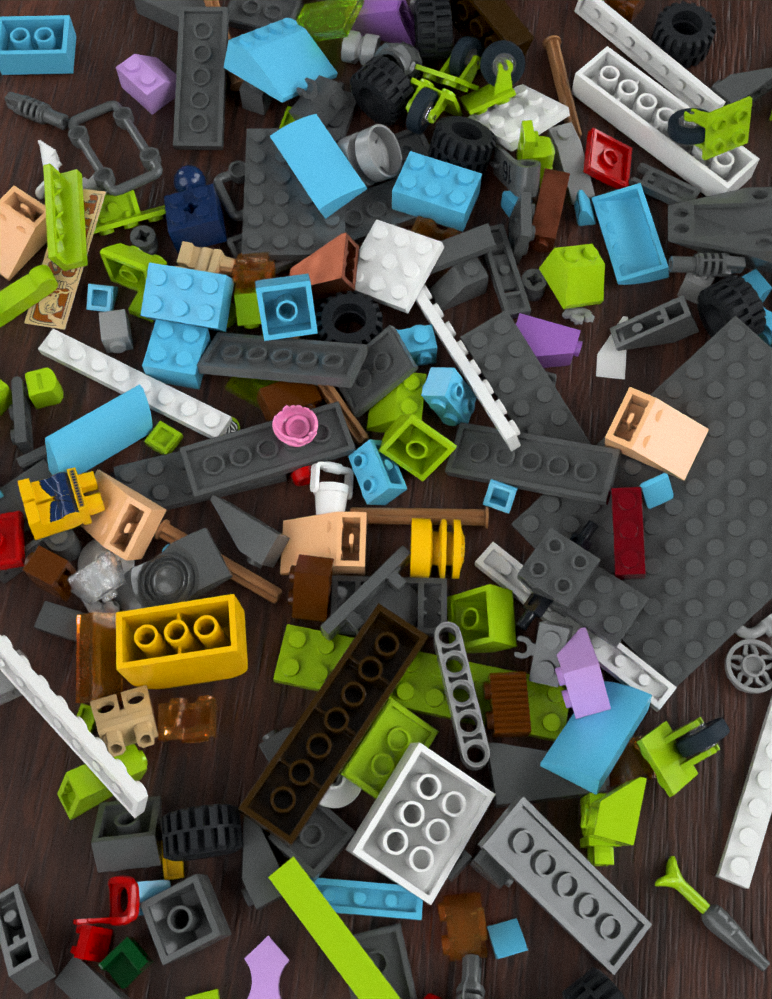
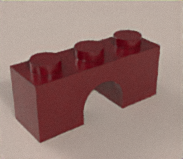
(628, 533)

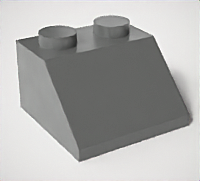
(127, 841)
(185, 918)

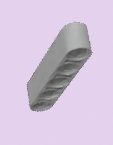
(464, 681)

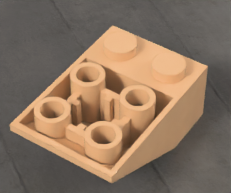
(21, 230)
(655, 434)
(127, 520)
(328, 536)

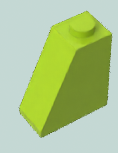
(83, 790)

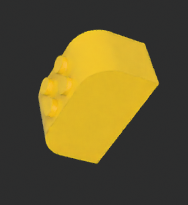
(182, 643)

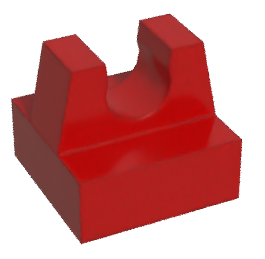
(92, 943)

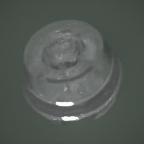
(98, 580)

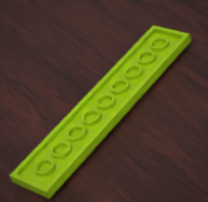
(309, 659)

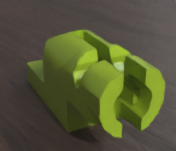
(535, 147)

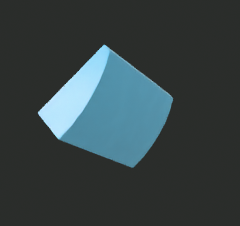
(318, 164)
(630, 236)
(100, 433)
(594, 743)

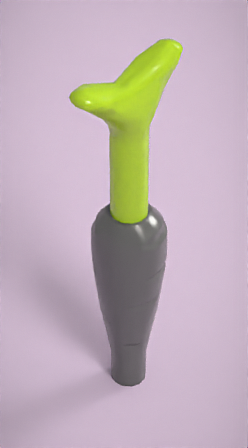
(713, 916)

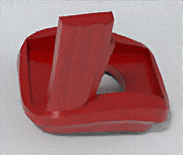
(117, 916)

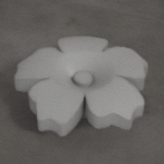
(578, 315)

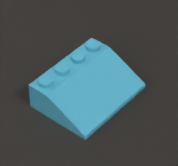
(277, 59)

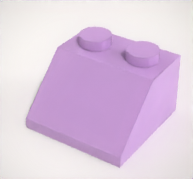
(147, 81)
(582, 677)

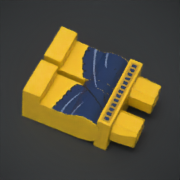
(59, 502)

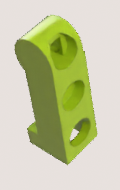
(26, 292)

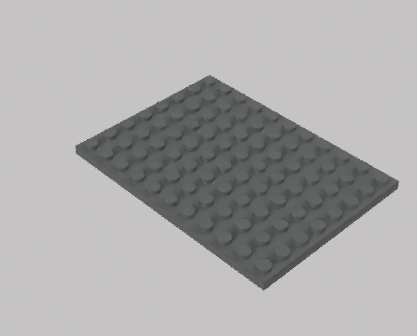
(714, 539)

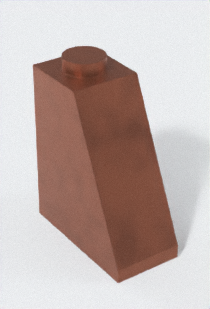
(549, 209)
(331, 267)

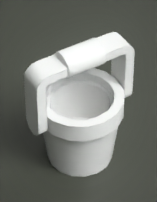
(331, 495)

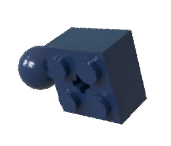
(194, 211)

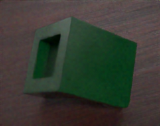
(126, 962)

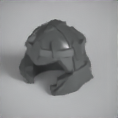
(403, 55)

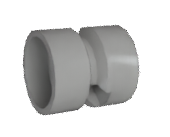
(359, 48)

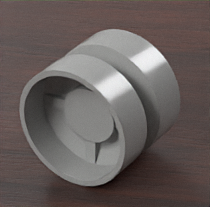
(373, 153)

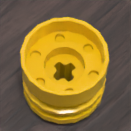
(436, 548)

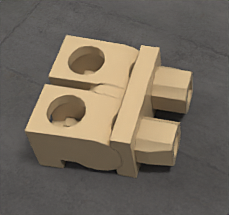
(204, 259)
(127, 725)

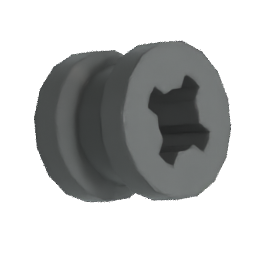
(138, 238)
(535, 289)

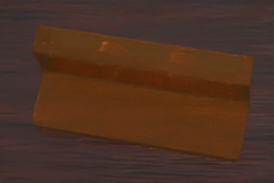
(96, 657)

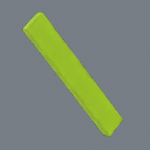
(330, 932)

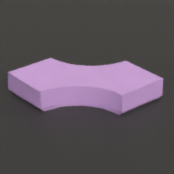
(266, 967)

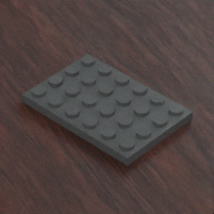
(276, 206)

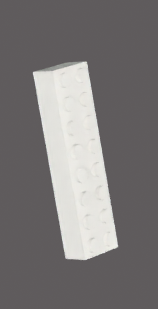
(642, 113)

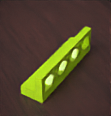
(65, 218)

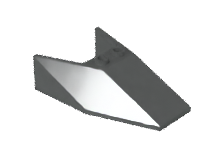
(727, 223)

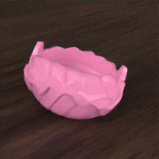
(295, 425)

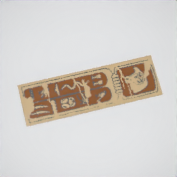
(55, 308)

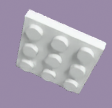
(526, 105)
(395, 265)

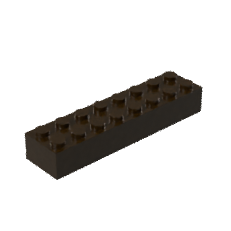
(332, 725)

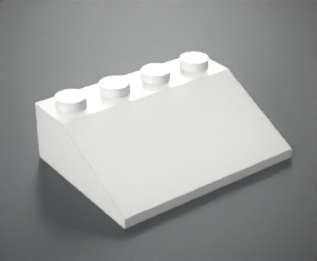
(420, 822)

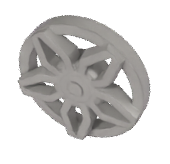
(750, 665)

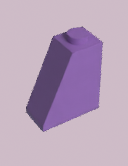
(388, 19)
(550, 342)

